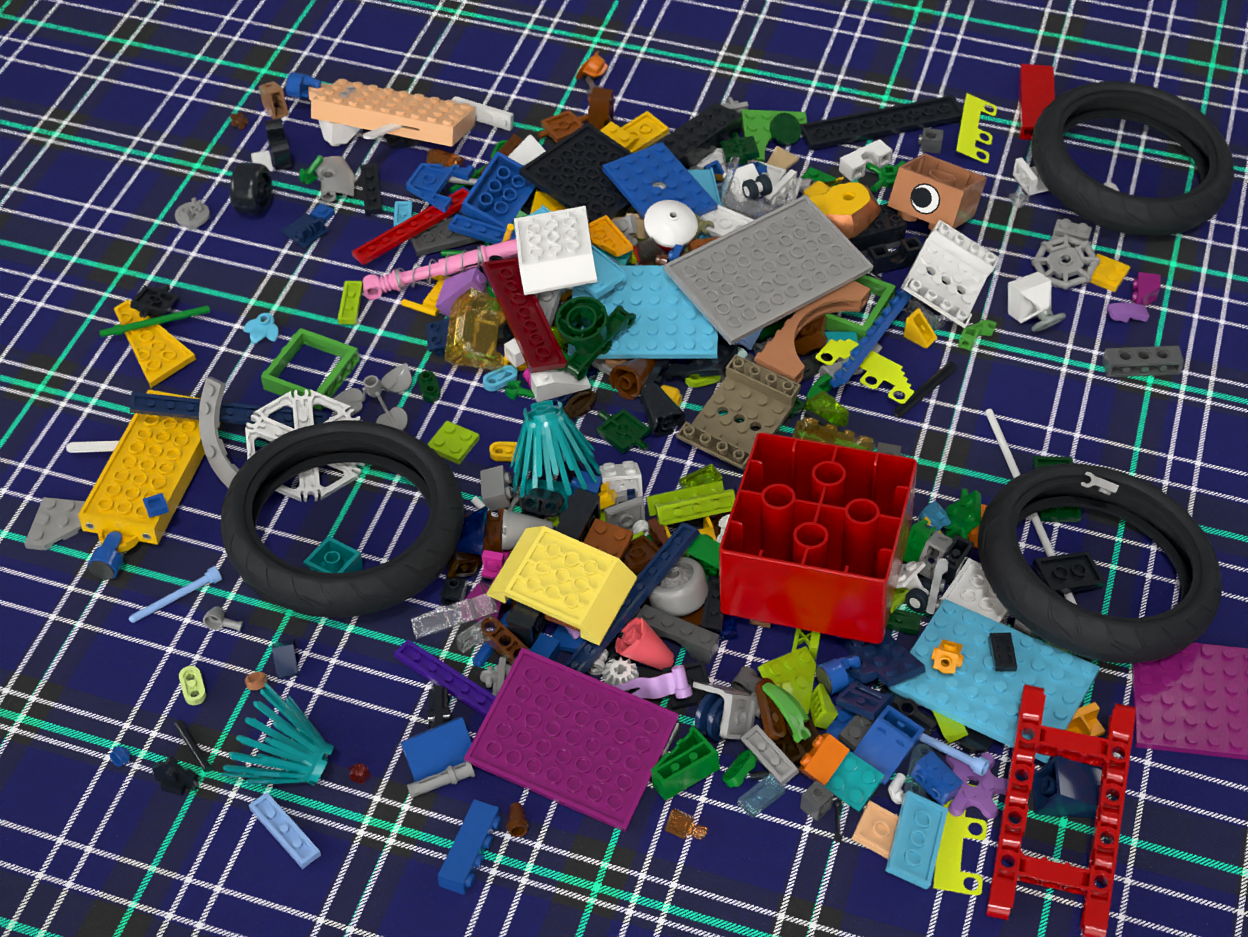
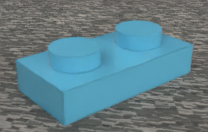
(402, 211)

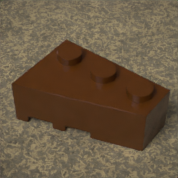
(601, 107)

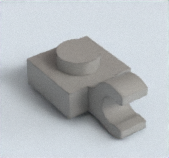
(1105, 486)

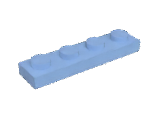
(284, 830)

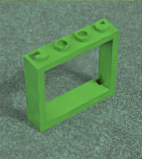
(880, 288)
(331, 384)

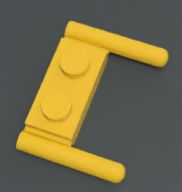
(429, 304)

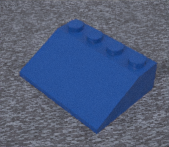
(498, 193)

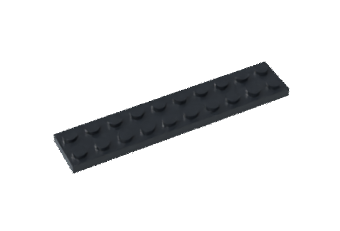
(881, 122)

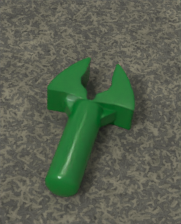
(308, 175)
(517, 390)

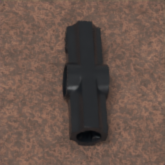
(438, 706)
(914, 714)

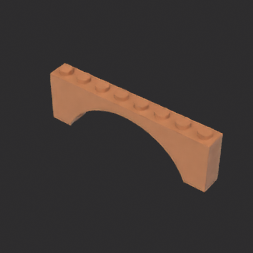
(780, 352)

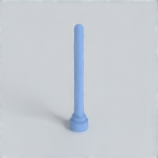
(211, 576)
(978, 764)

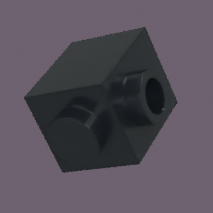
(453, 591)

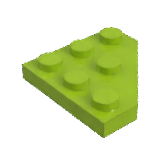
(793, 673)

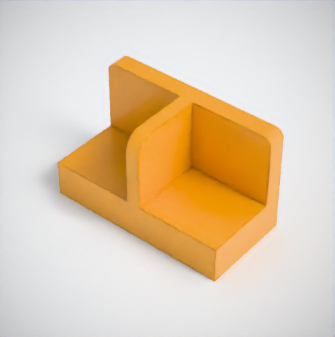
(1086, 721)

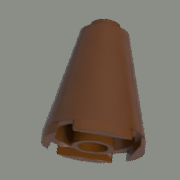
(631, 377)

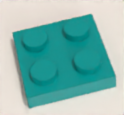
(854, 781)

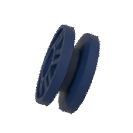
(710, 716)

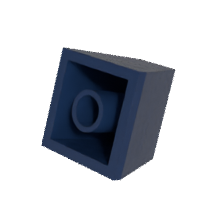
(1066, 789)

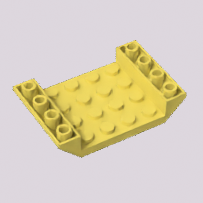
(565, 581)

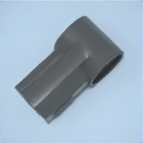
(746, 680)

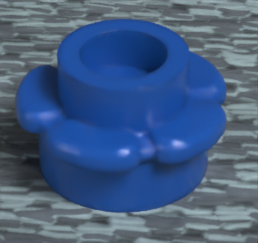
(120, 756)

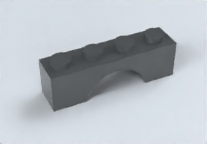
(696, 640)

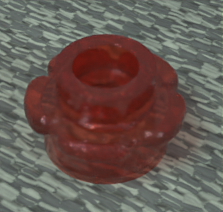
(359, 773)

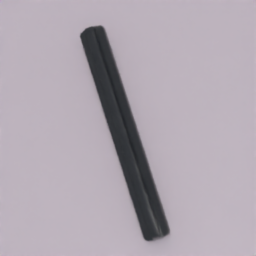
(925, 389)

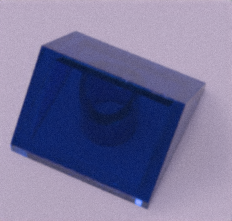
(473, 532)

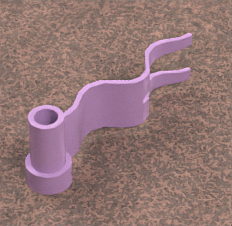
(660, 686)

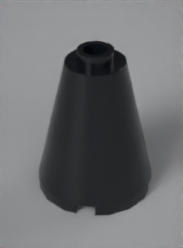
(661, 410)

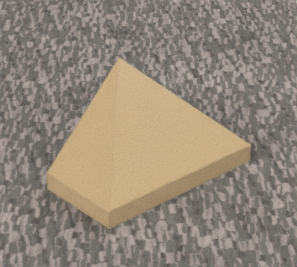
(782, 158)

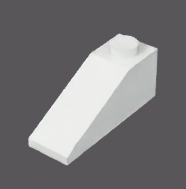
(555, 383)

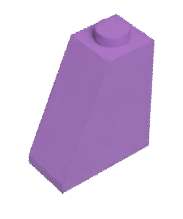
(457, 285)

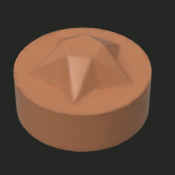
(256, 680)

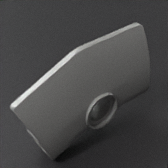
(335, 178)

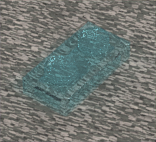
(761, 796)

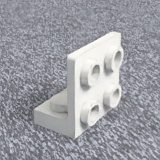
(1028, 177)
(622, 476)

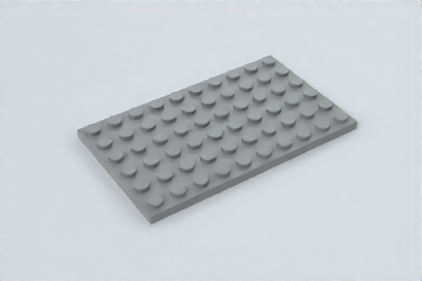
(767, 269)

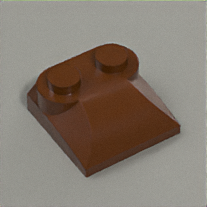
(811, 336)

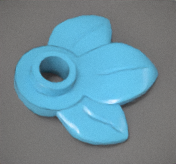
(259, 330)

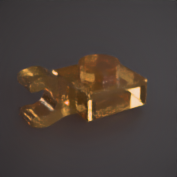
(682, 824)

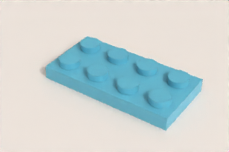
(916, 840)

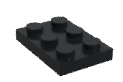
(1069, 572)

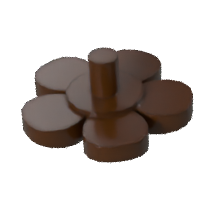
(237, 119)

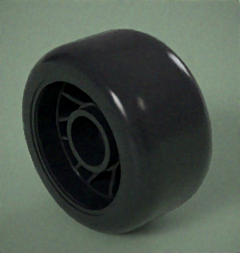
(251, 188)

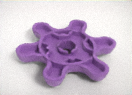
(977, 796)

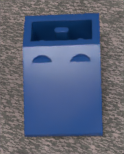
(889, 742)

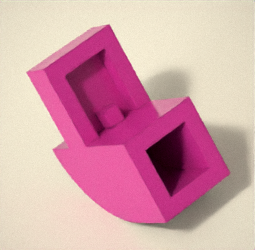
(493, 563)

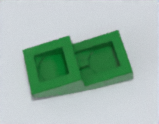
(820, 385)

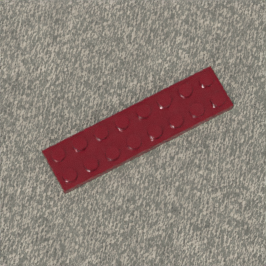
(524, 317)

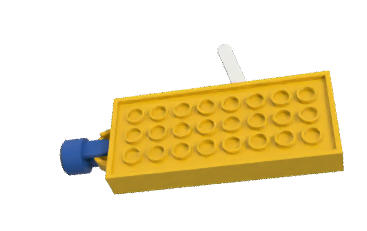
(148, 460)

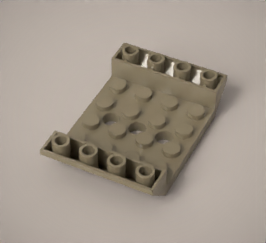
(745, 393)

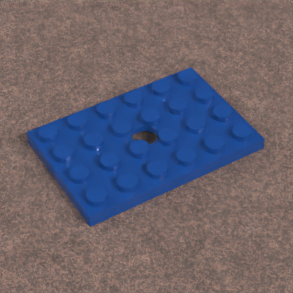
(639, 171)

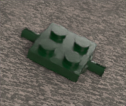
(740, 147)
(623, 431)

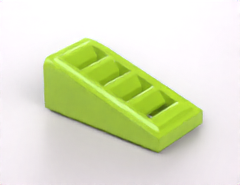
(822, 708)

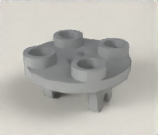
(192, 214)

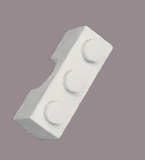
(854, 164)

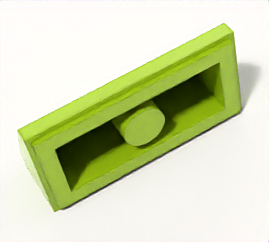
(951, 729)

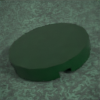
(785, 129)

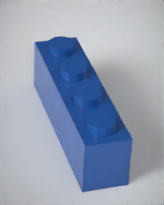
(469, 846)

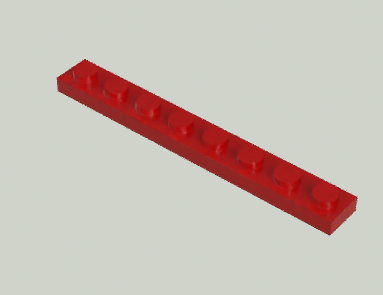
(407, 229)

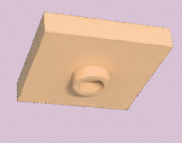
(876, 829)

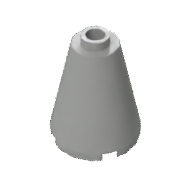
(515, 524)

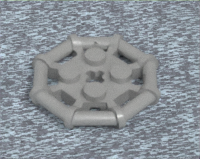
(1066, 270)

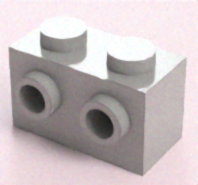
(496, 488)

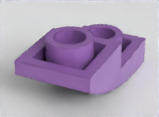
(1124, 311)

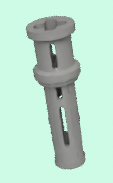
(450, 775)

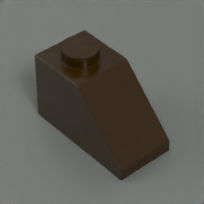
(463, 564)

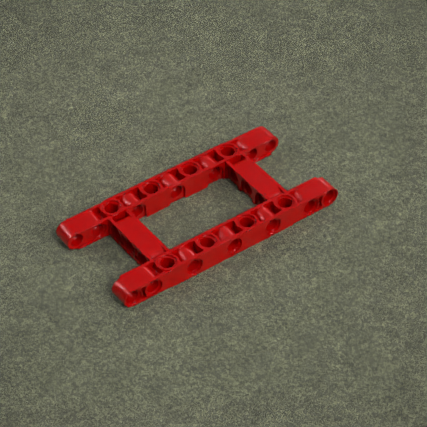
(1108, 817)

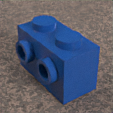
(936, 778)

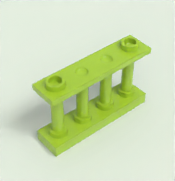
(690, 503)

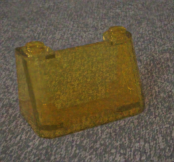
(474, 331)

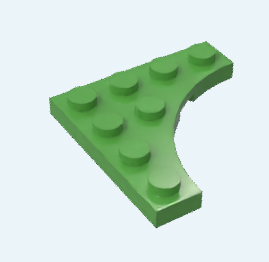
(757, 124)

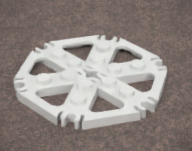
(302, 416)

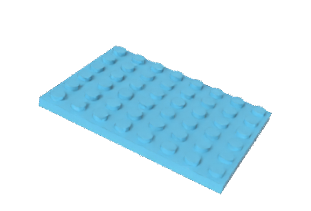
(665, 318)
(988, 698)

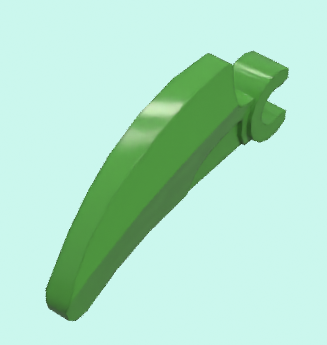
(790, 709)

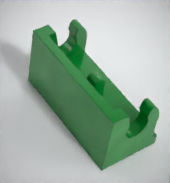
(917, 539)

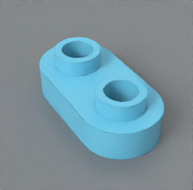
(499, 378)

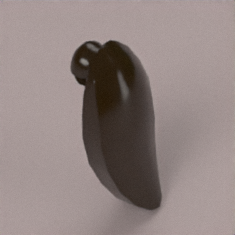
(580, 404)

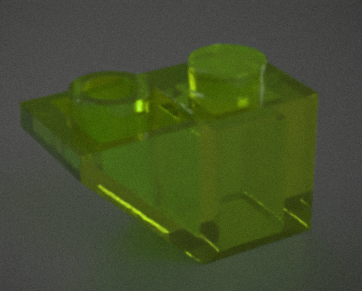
(828, 408)

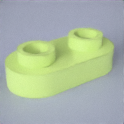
(192, 687)

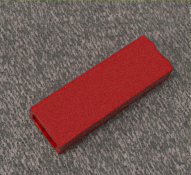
(1035, 94)

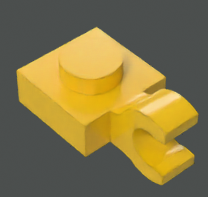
(607, 496)

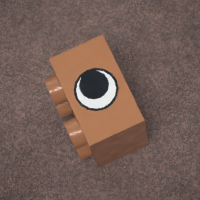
(936, 191)

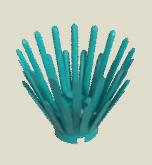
(541, 436)
(304, 755)

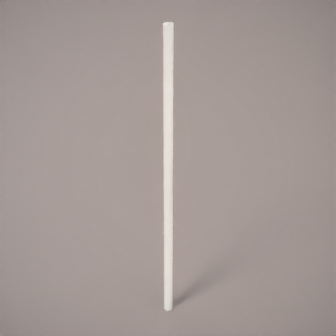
(1015, 472)

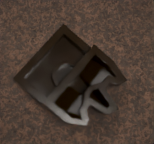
(794, 750)

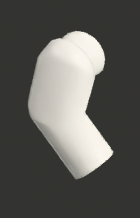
(895, 790)

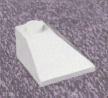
(337, 133)

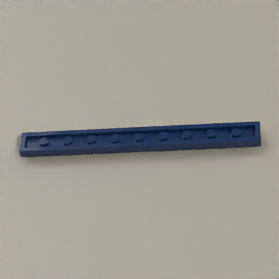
(189, 408)
(646, 582)

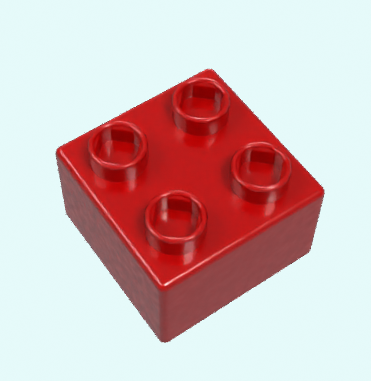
(817, 537)

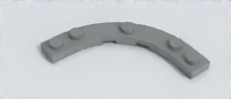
(208, 423)

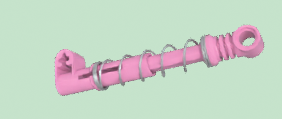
(467, 260)

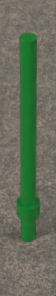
(118, 329)

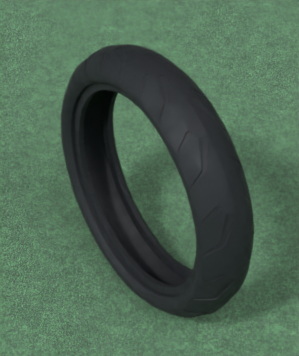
(1117, 209)
(349, 592)
(1070, 625)

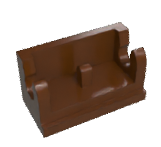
(493, 532)

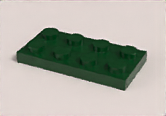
(1056, 514)

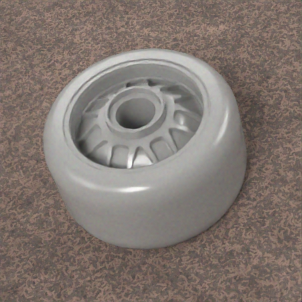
(681, 589)

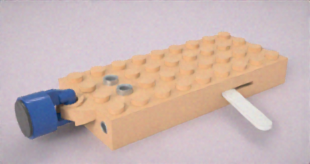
(384, 110)

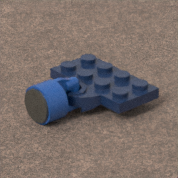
(869, 661)

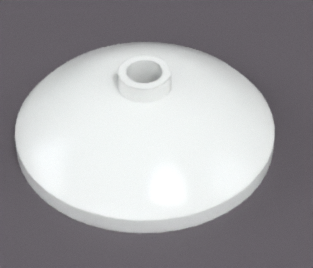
(669, 230)

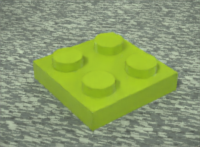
(453, 442)

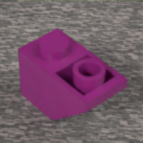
(1146, 288)

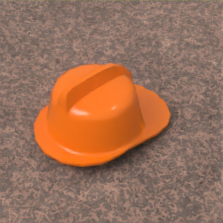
(592, 67)

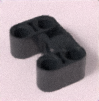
(278, 144)
(542, 506)

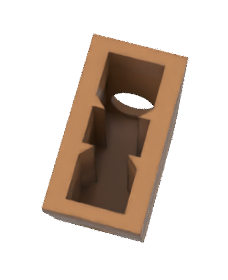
(272, 95)

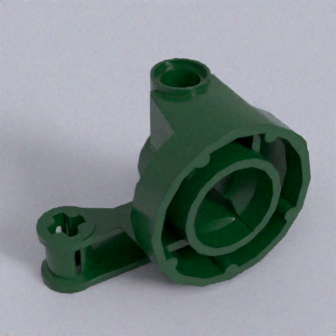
(596, 337)

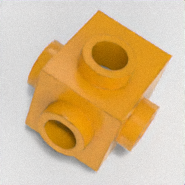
(948, 656)

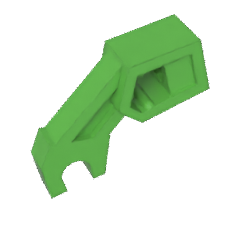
(971, 333)

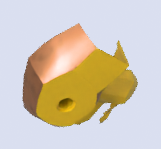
(846, 205)

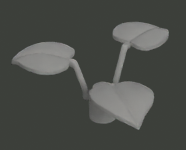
(396, 380)

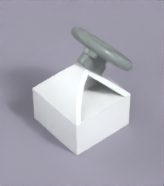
(1031, 298)

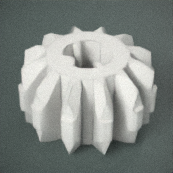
(619, 672)

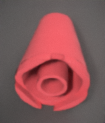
(644, 645)

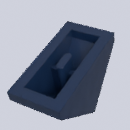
(285, 659)

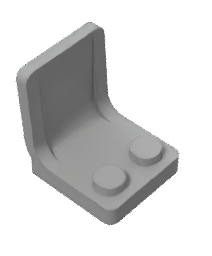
(737, 711)

